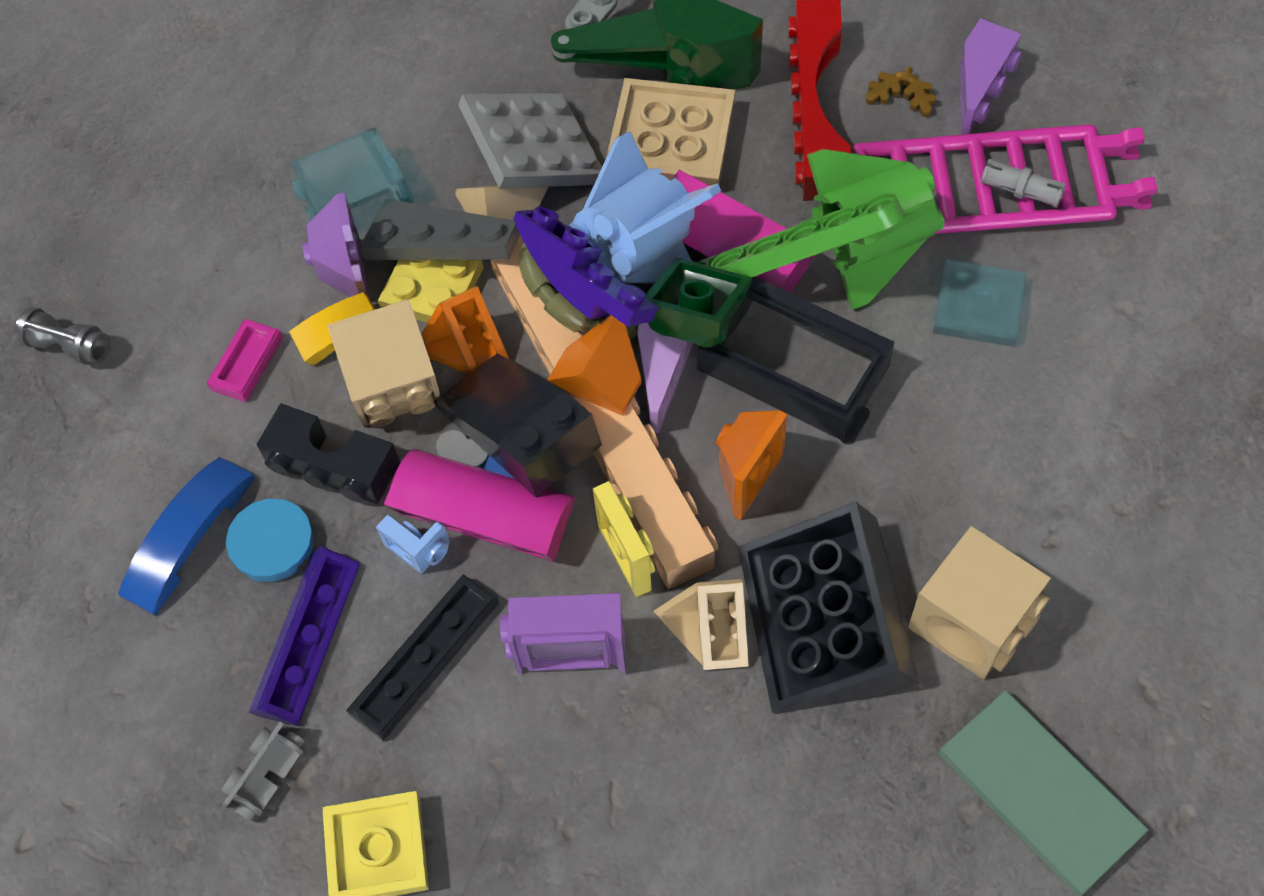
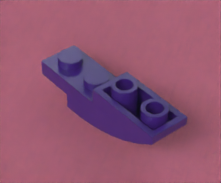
(572, 268)

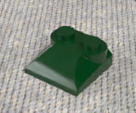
(696, 301)

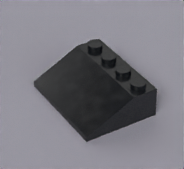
(826, 612)

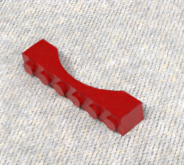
(817, 42)

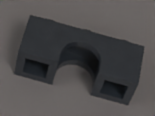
(357, 470)

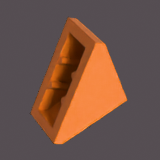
(462, 333)
(600, 367)

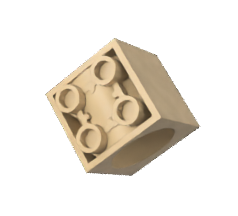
(385, 364)
(980, 604)

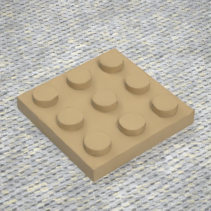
(677, 126)

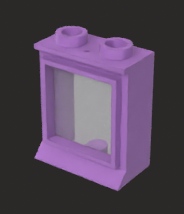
(564, 632)

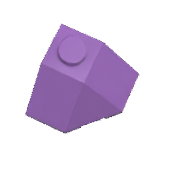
(335, 248)

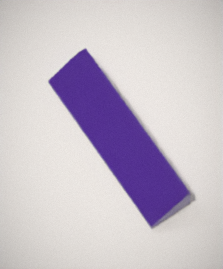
(305, 637)

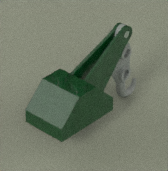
(686, 39)

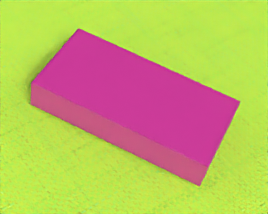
(245, 360)

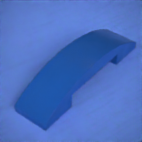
(178, 531)

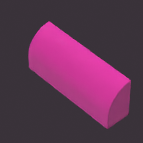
(727, 224)
(479, 504)

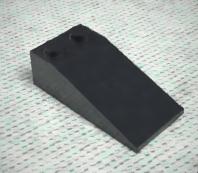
(522, 422)

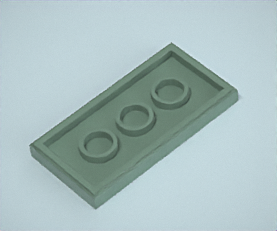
(1042, 793)

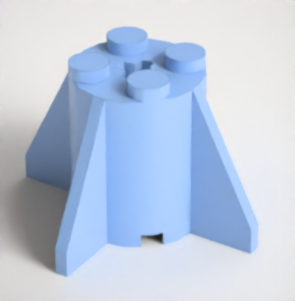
(638, 215)

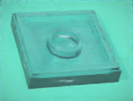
(979, 303)

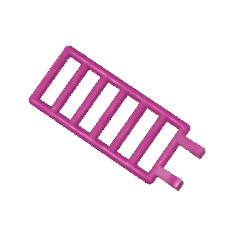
(1097, 147)

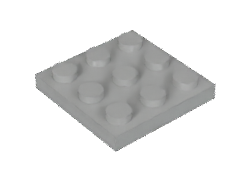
(530, 140)

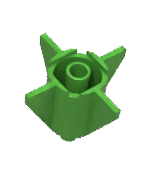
(853, 178)

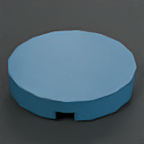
(270, 540)

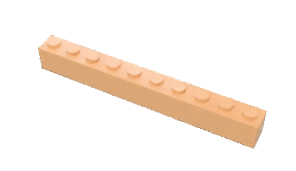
(627, 450)

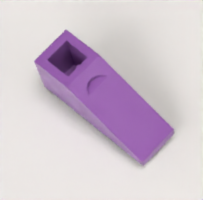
(984, 62)

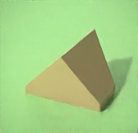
(499, 202)
(710, 623)

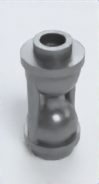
(80, 342)

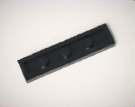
(422, 657)

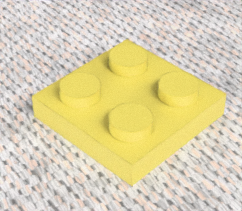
(429, 283)
(628, 547)
(375, 846)

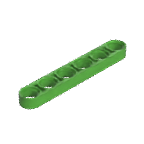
(811, 237)

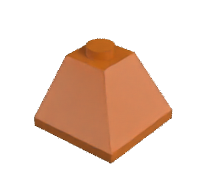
(750, 454)

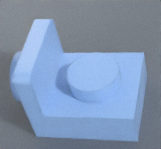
(410, 544)

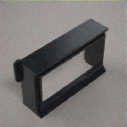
(786, 394)

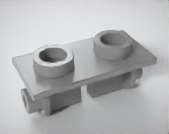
(249, 786)

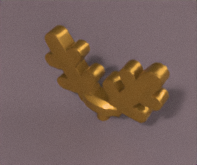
(891, 83)

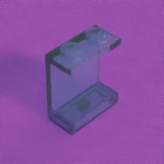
(354, 166)

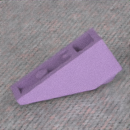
(661, 366)

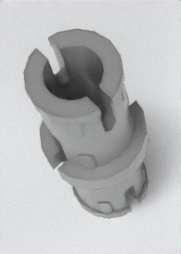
(1023, 183)

